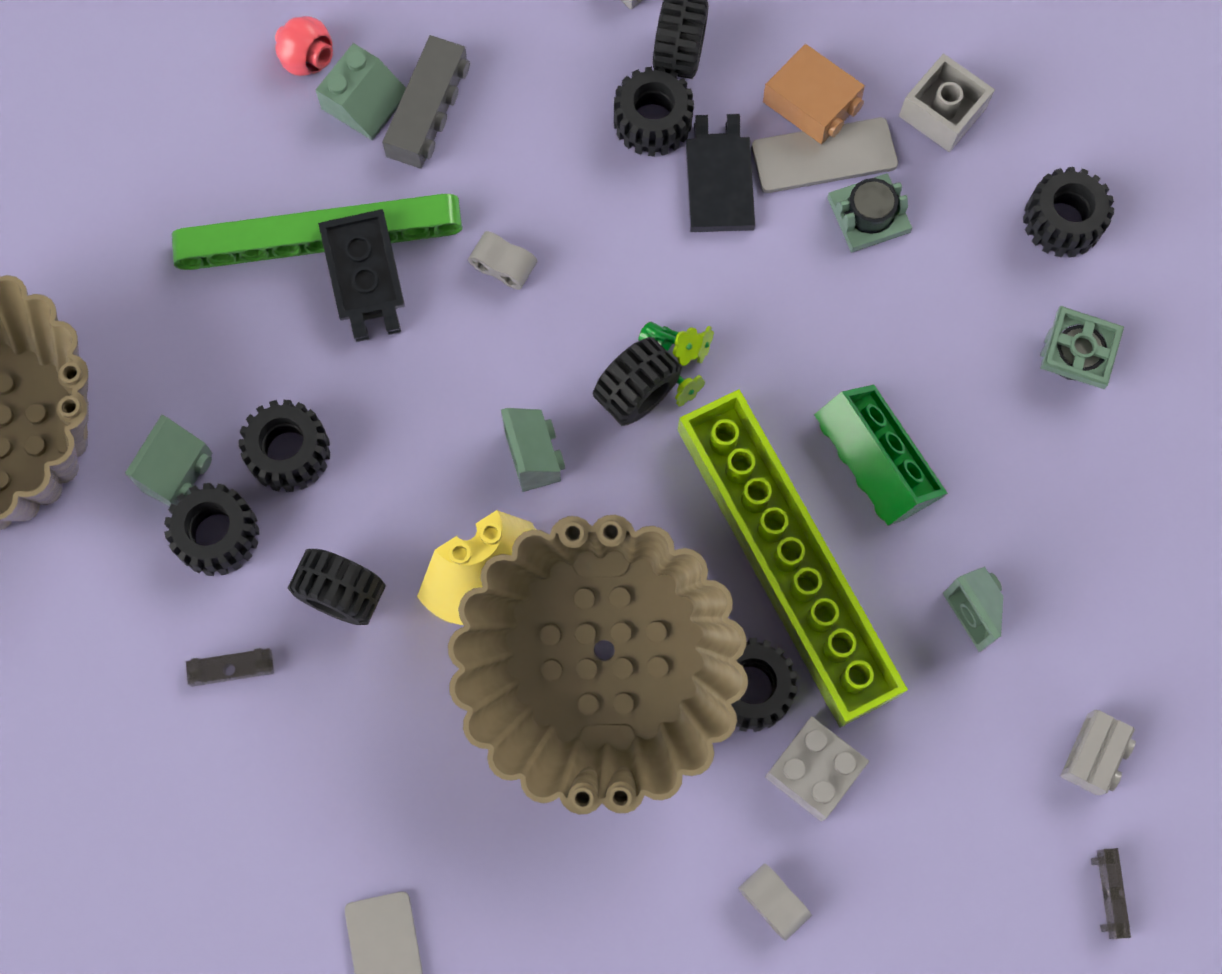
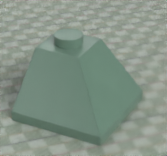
(978, 605)

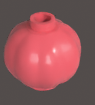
(303, 41)

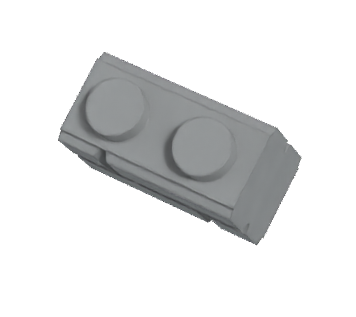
(1098, 753)

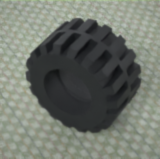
(680, 36)
(657, 89)
(1075, 190)
(637, 381)
(277, 421)
(199, 506)
(336, 586)
(782, 681)

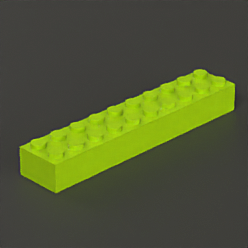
(790, 558)

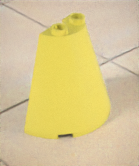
(459, 563)

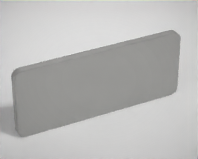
(801, 161)
(383, 935)

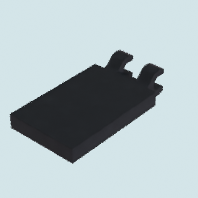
(719, 178)
(363, 271)

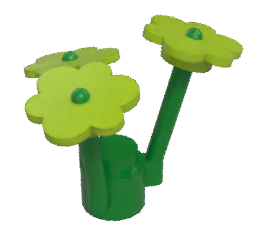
(687, 346)

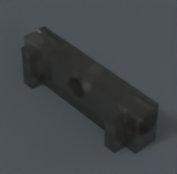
(213, 669)
(1113, 893)

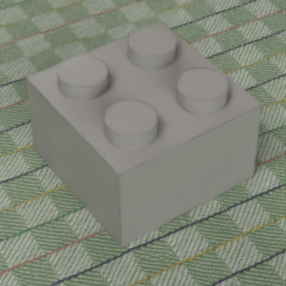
(946, 102)
(817, 769)

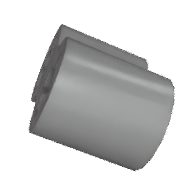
(502, 260)
(775, 901)

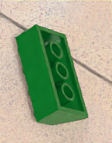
(879, 454)

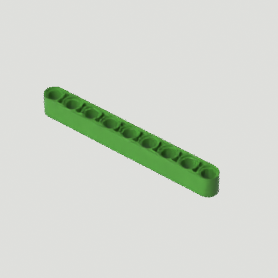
(300, 233)

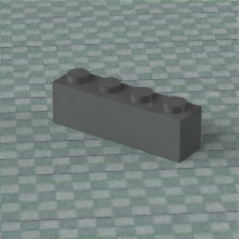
(426, 102)

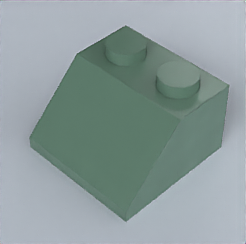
(360, 92)
(532, 448)
(169, 462)

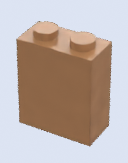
(814, 94)

